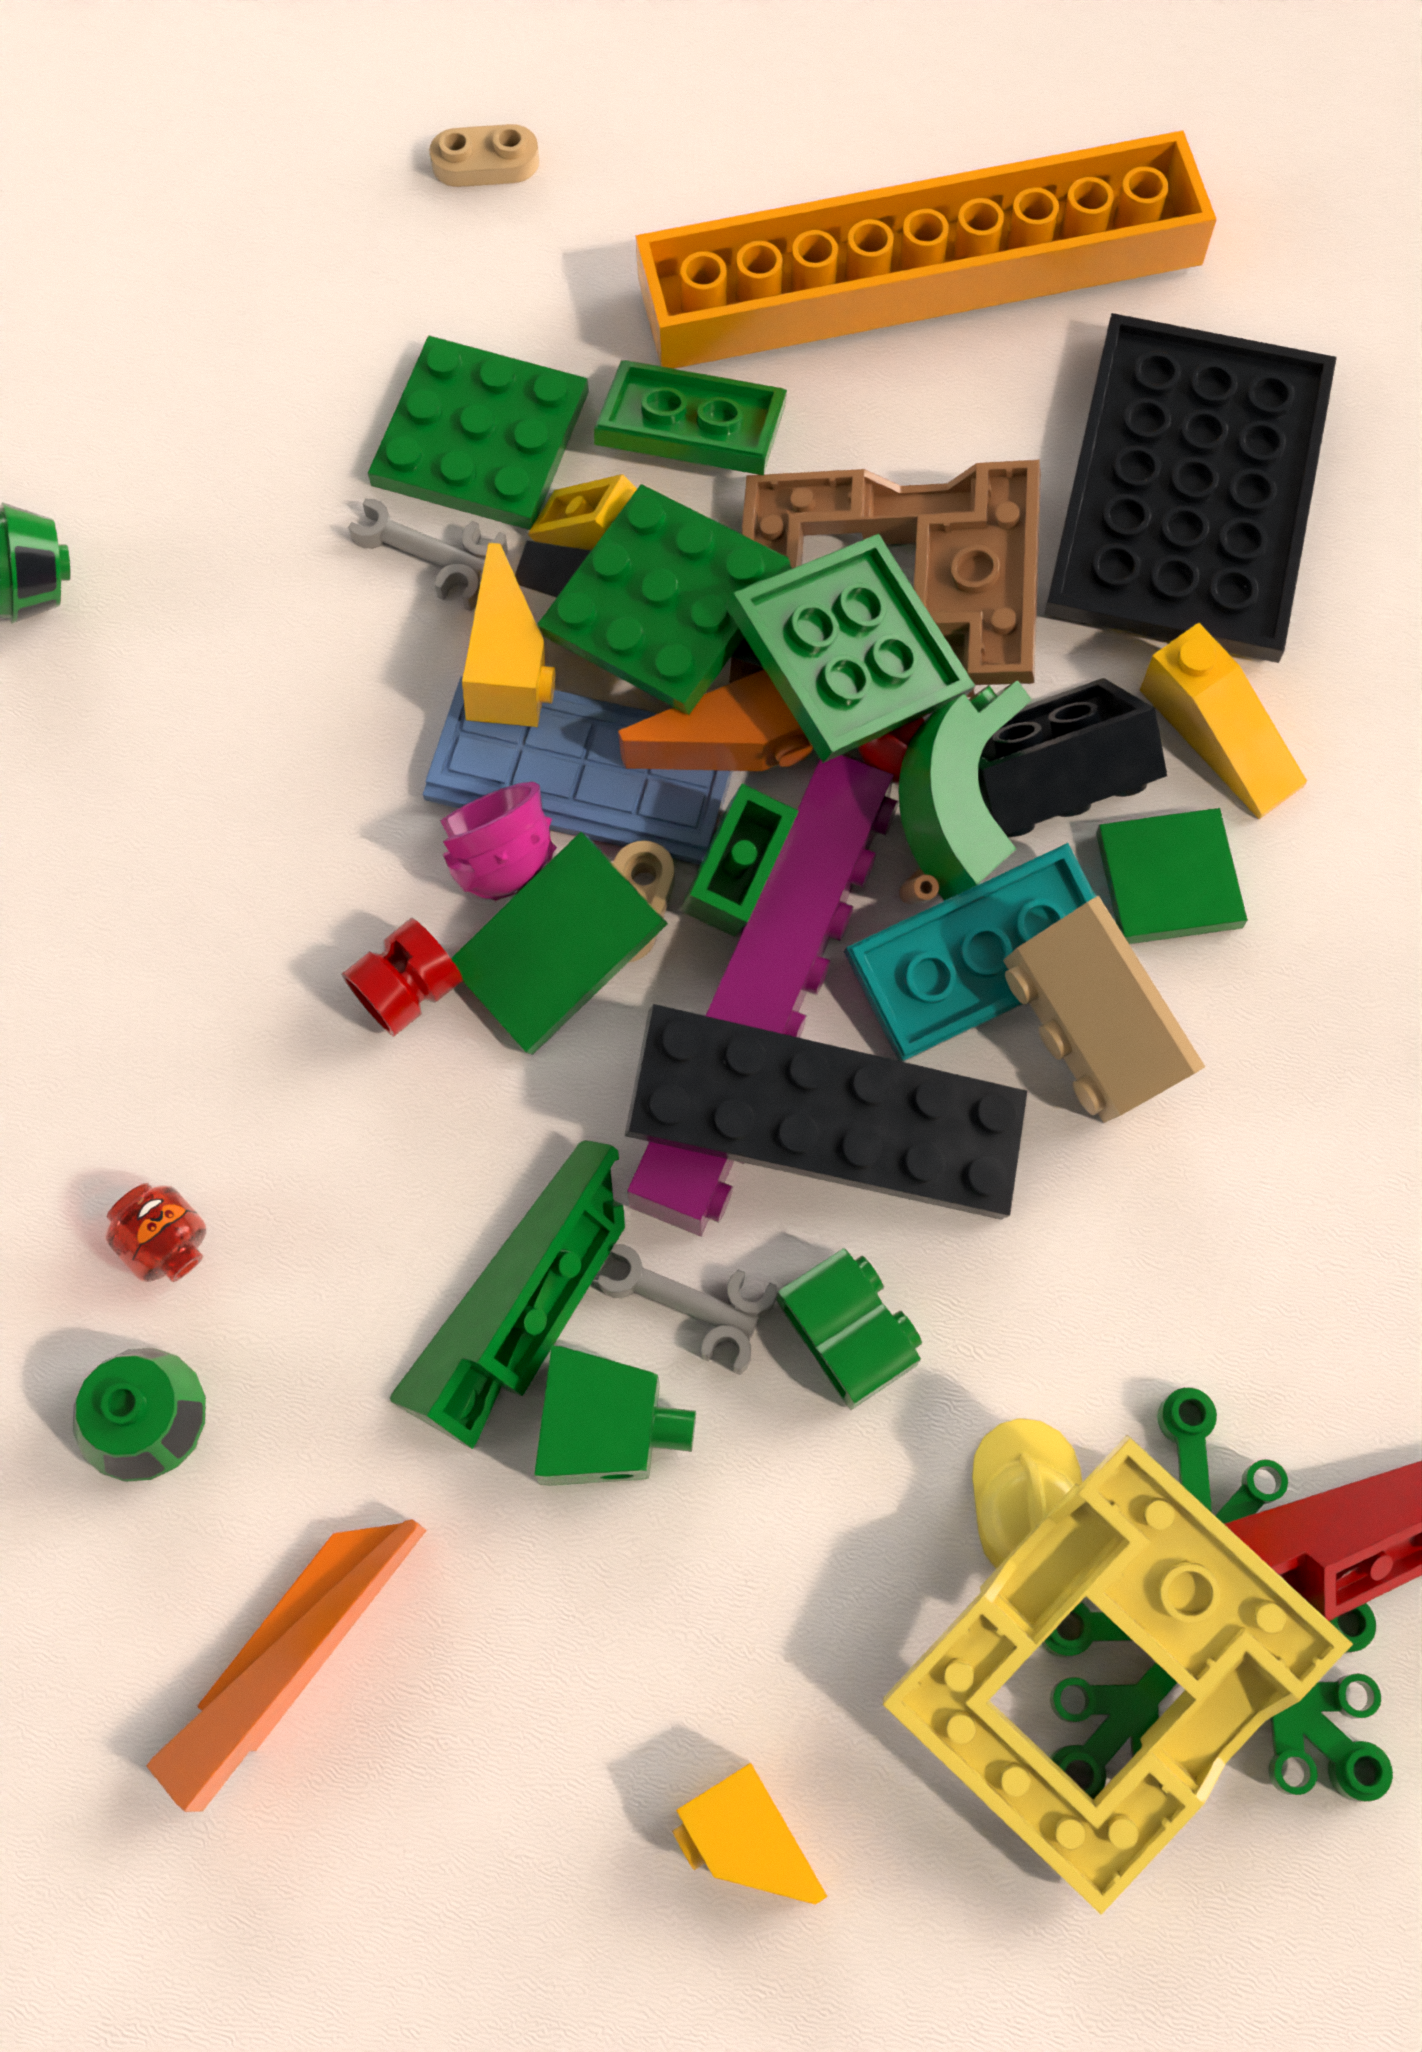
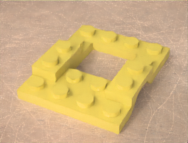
(1186, 1598)

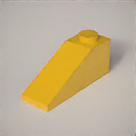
(506, 654)
(1222, 719)

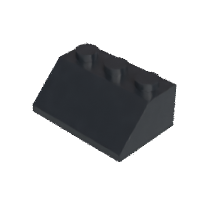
(1068, 755)

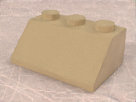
(1101, 1012)

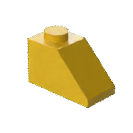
(582, 512)
(746, 1839)

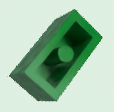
(738, 860)

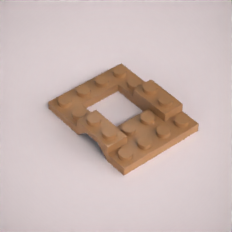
(970, 558)

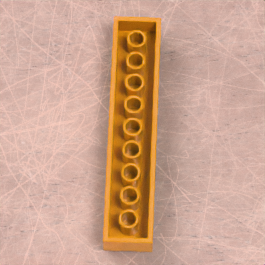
(923, 249)

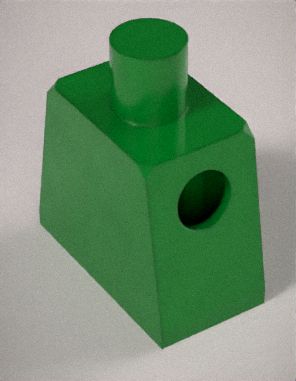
(604, 1421)

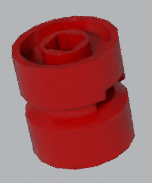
(402, 977)

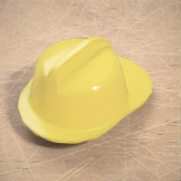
(1018, 1480)

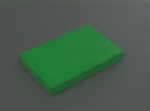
(691, 417)
(557, 943)

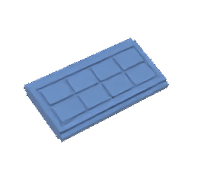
(579, 775)

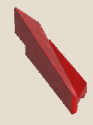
(1344, 1541)

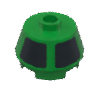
(30, 564)
(139, 1414)

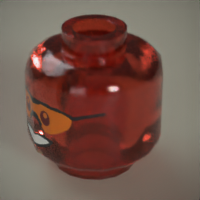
(156, 1233)

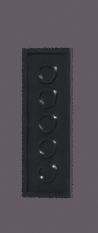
(826, 1112)

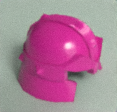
(498, 841)

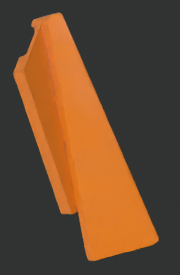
(280, 1660)

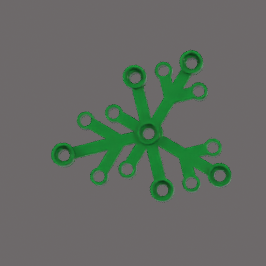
(1135, 1706)

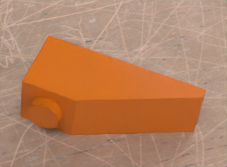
(728, 730)

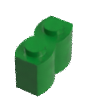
(849, 1327)

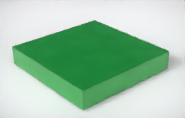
(1171, 876)

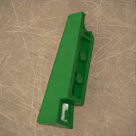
(519, 1300)

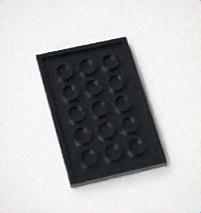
(1193, 486)

